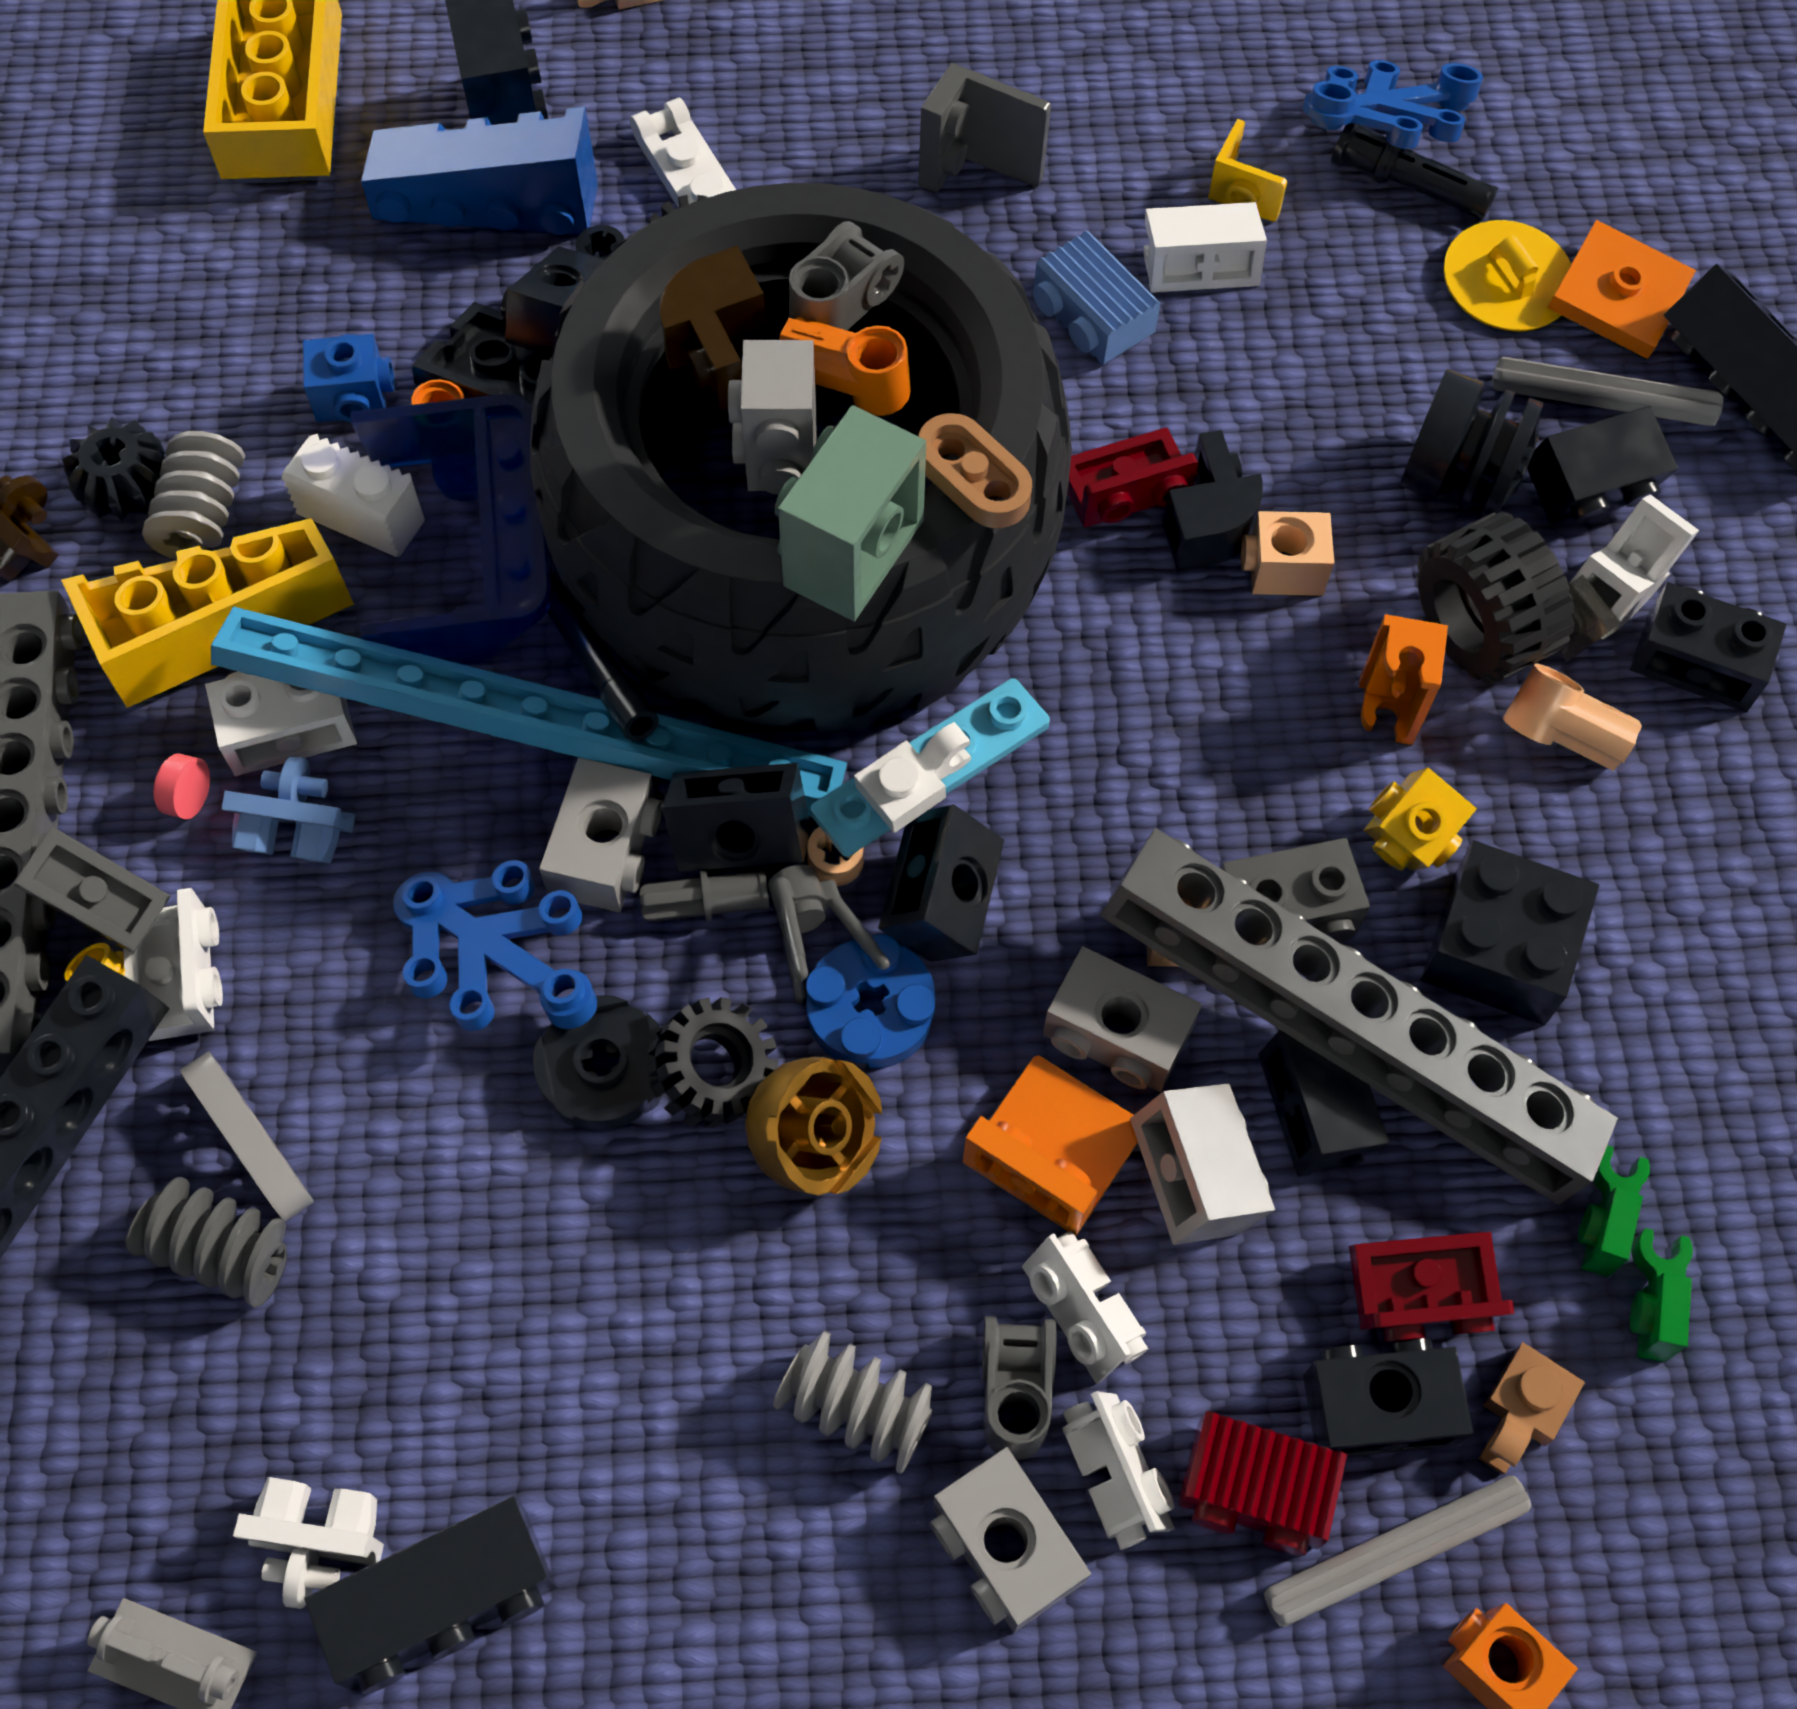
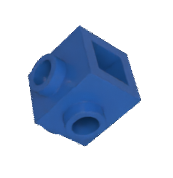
(345, 376)

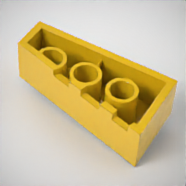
(160, 620)

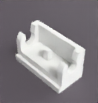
(1204, 247)

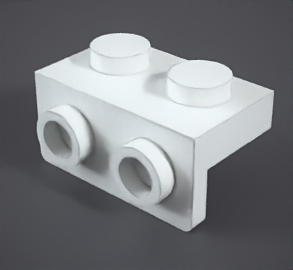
(177, 967)

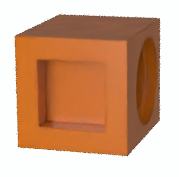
(1541, 1666)

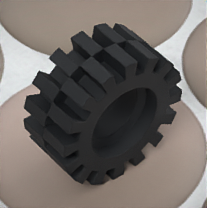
(678, 1076)

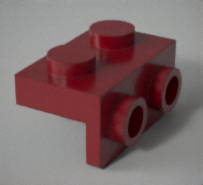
(1128, 477)
(1428, 1281)

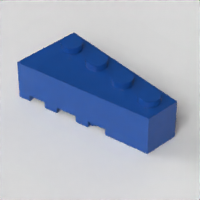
(486, 175)

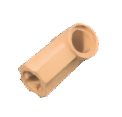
(1557, 710)

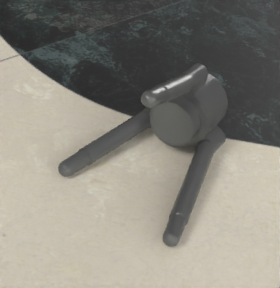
(801, 907)

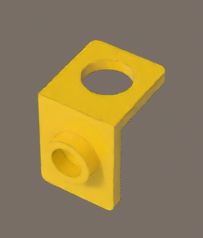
(1242, 183)

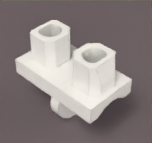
(280, 1527)

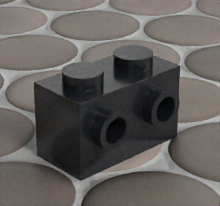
(1601, 465)
(1708, 647)

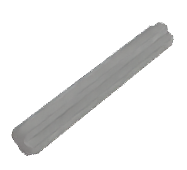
(1607, 391)
(1396, 1550)

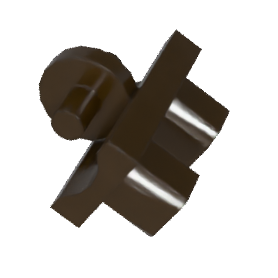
(21, 502)

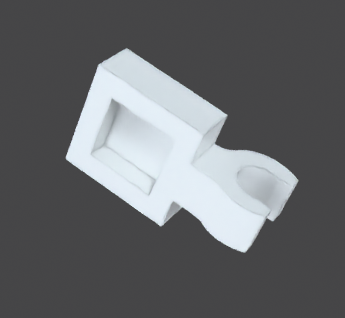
(909, 782)

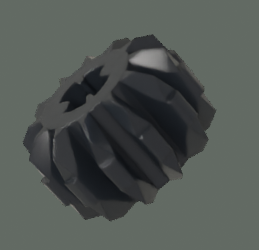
(114, 468)

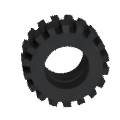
(1497, 596)

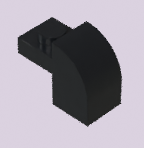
(1210, 518)

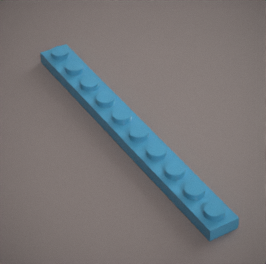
(492, 702)

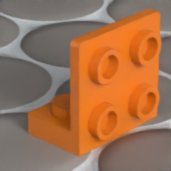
(1053, 1144)

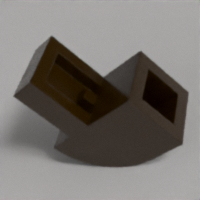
(707, 314)

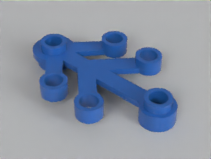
(1392, 109)
(488, 939)

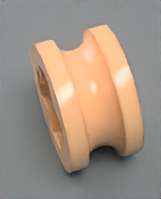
(841, 873)

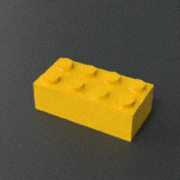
(273, 87)

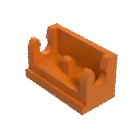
(1403, 673)

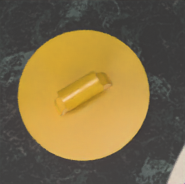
(1505, 274)

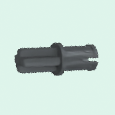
(704, 896)

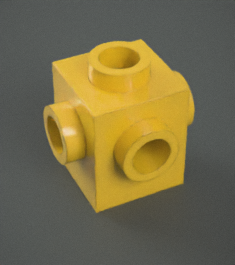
(1418, 821)

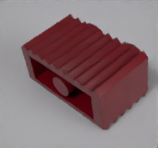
(1262, 1483)

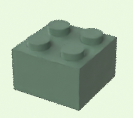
(851, 511)

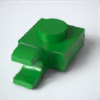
(1611, 1224)
(1663, 1307)

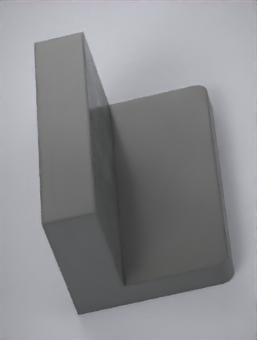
(92, 890)

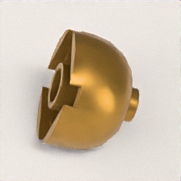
(814, 1125)

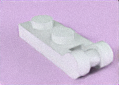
(683, 160)

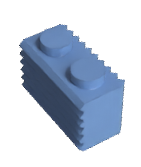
(1094, 298)

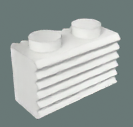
(354, 495)

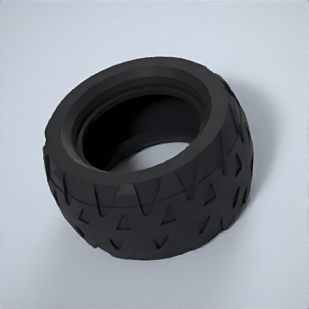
(707, 606)

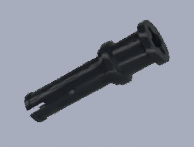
(1386, 162)

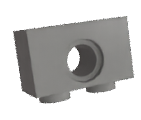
(597, 801)
(1105, 988)
(1004, 1496)

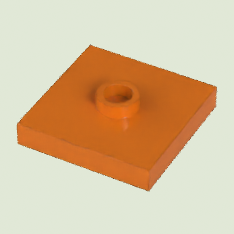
(1621, 289)

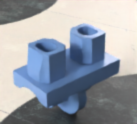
(258, 816)

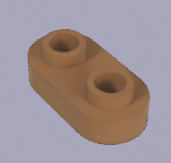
(979, 473)

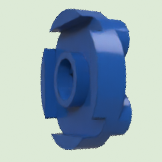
(862, 1036)

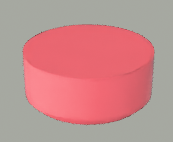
(181, 786)

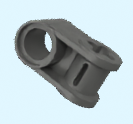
(843, 278)
(1019, 1373)

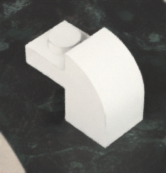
(1637, 558)

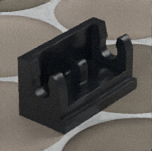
(1320, 1106)

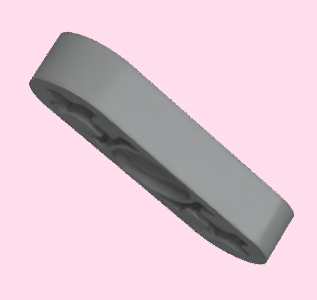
(246, 1136)

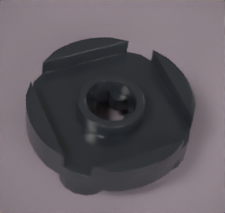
(590, 1099)

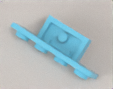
(995, 728)

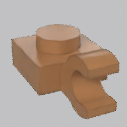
(1532, 1402)

